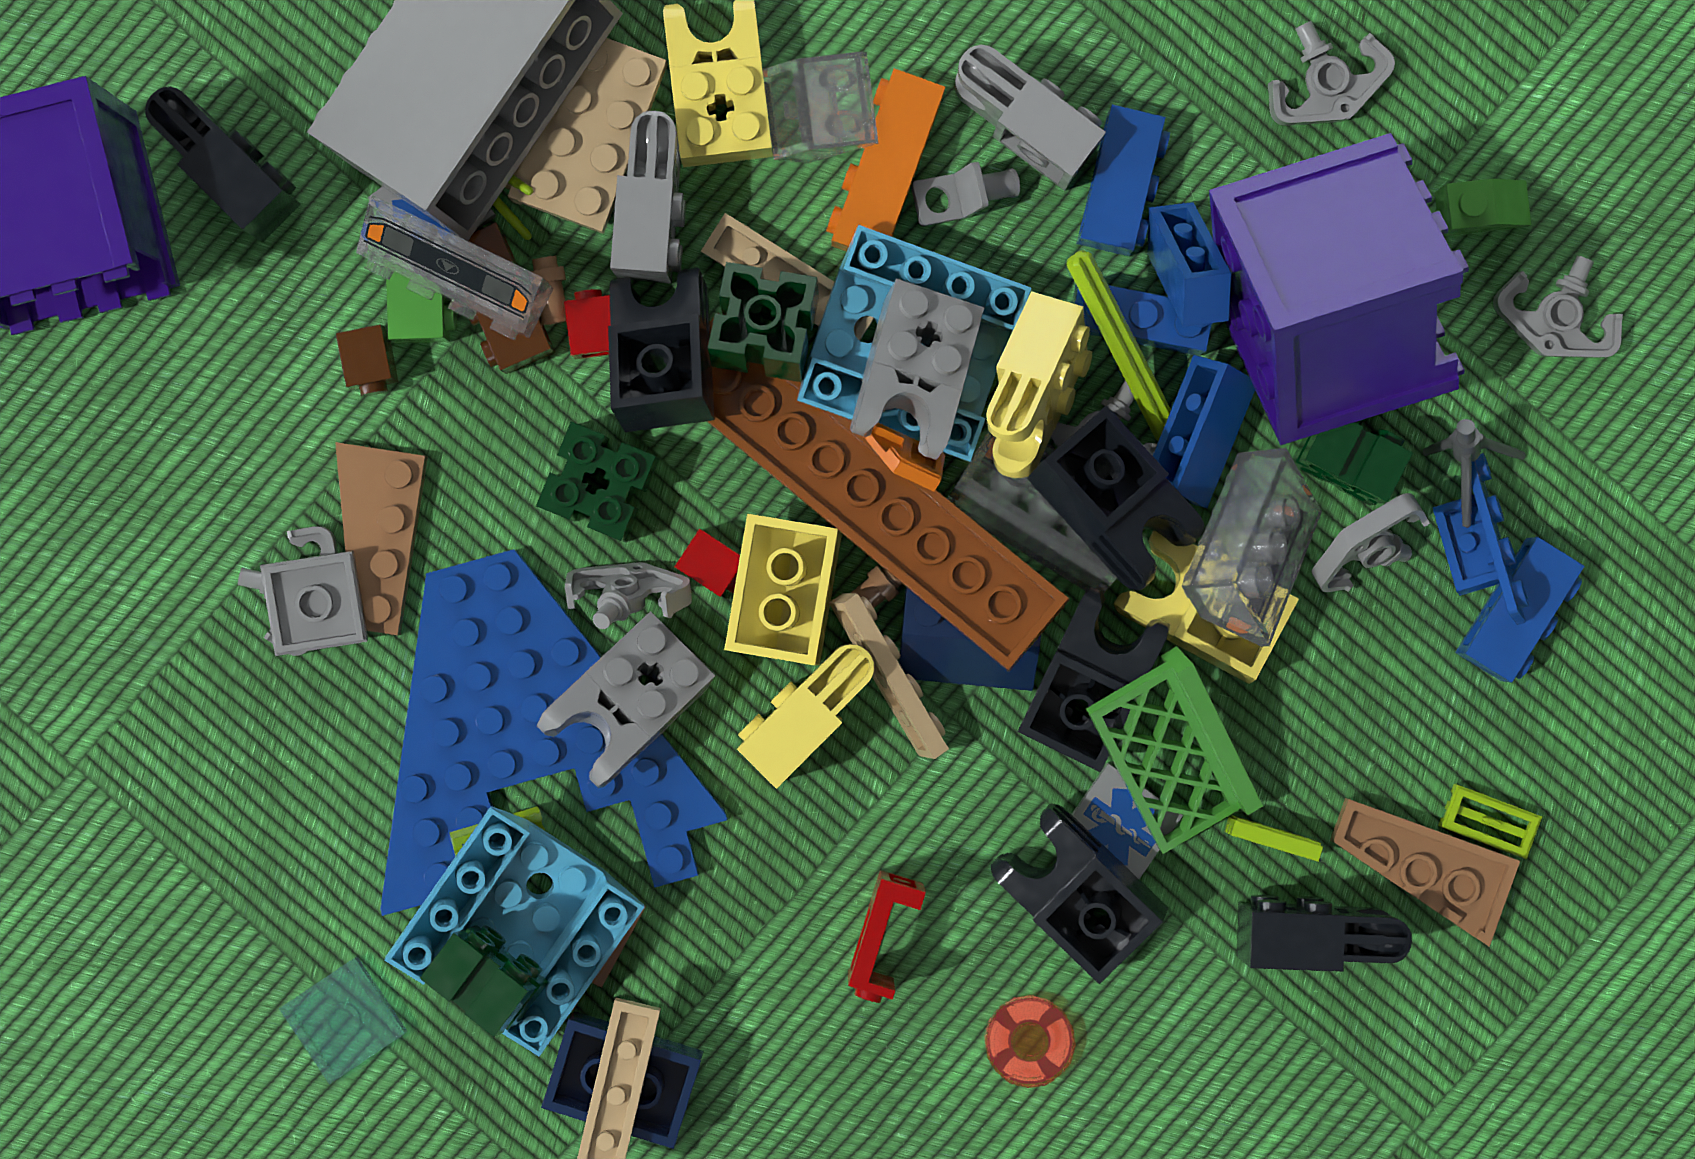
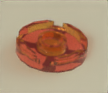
(1029, 1041)

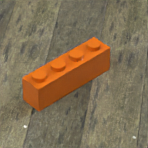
(888, 168)

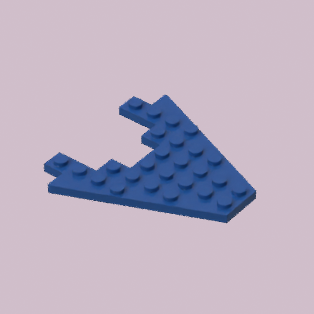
(483, 673)

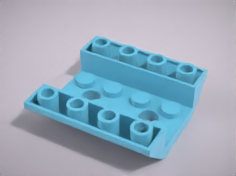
(861, 285)
(563, 930)

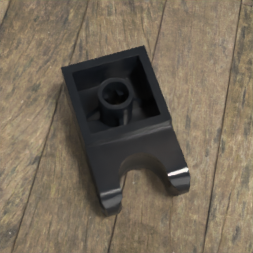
(223, 164)
(660, 356)
(1111, 492)
(1090, 670)
(1071, 889)
(1316, 934)

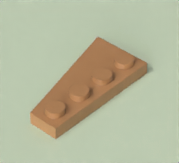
(380, 523)
(1440, 870)

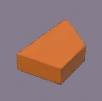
(904, 459)

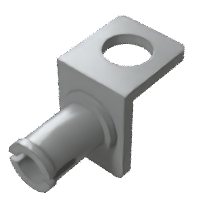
(966, 192)

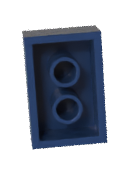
(665, 1087)

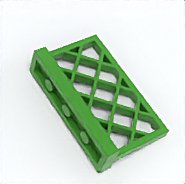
(1202, 725)

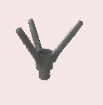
(1466, 447)

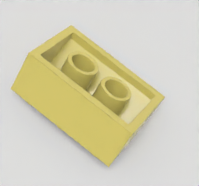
(783, 589)

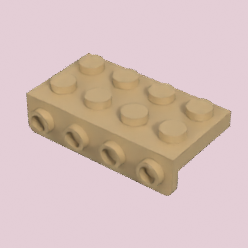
(589, 137)

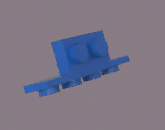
(1478, 553)

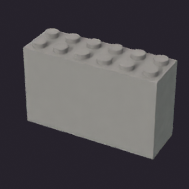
(459, 96)

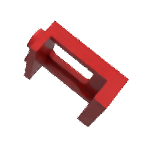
(888, 889)

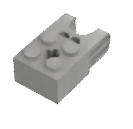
(1028, 114)
(649, 203)
(917, 376)
(622, 706)

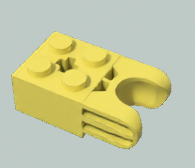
(715, 75)
(1036, 381)
(1187, 628)
(805, 714)

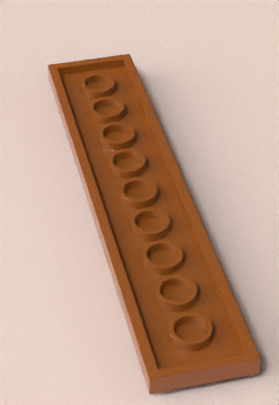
(890, 518)

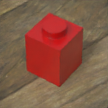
(588, 324)
(710, 563)

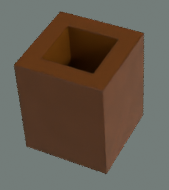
(367, 359)

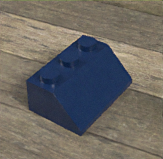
(940, 653)

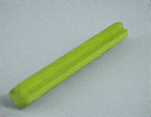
(1119, 340)

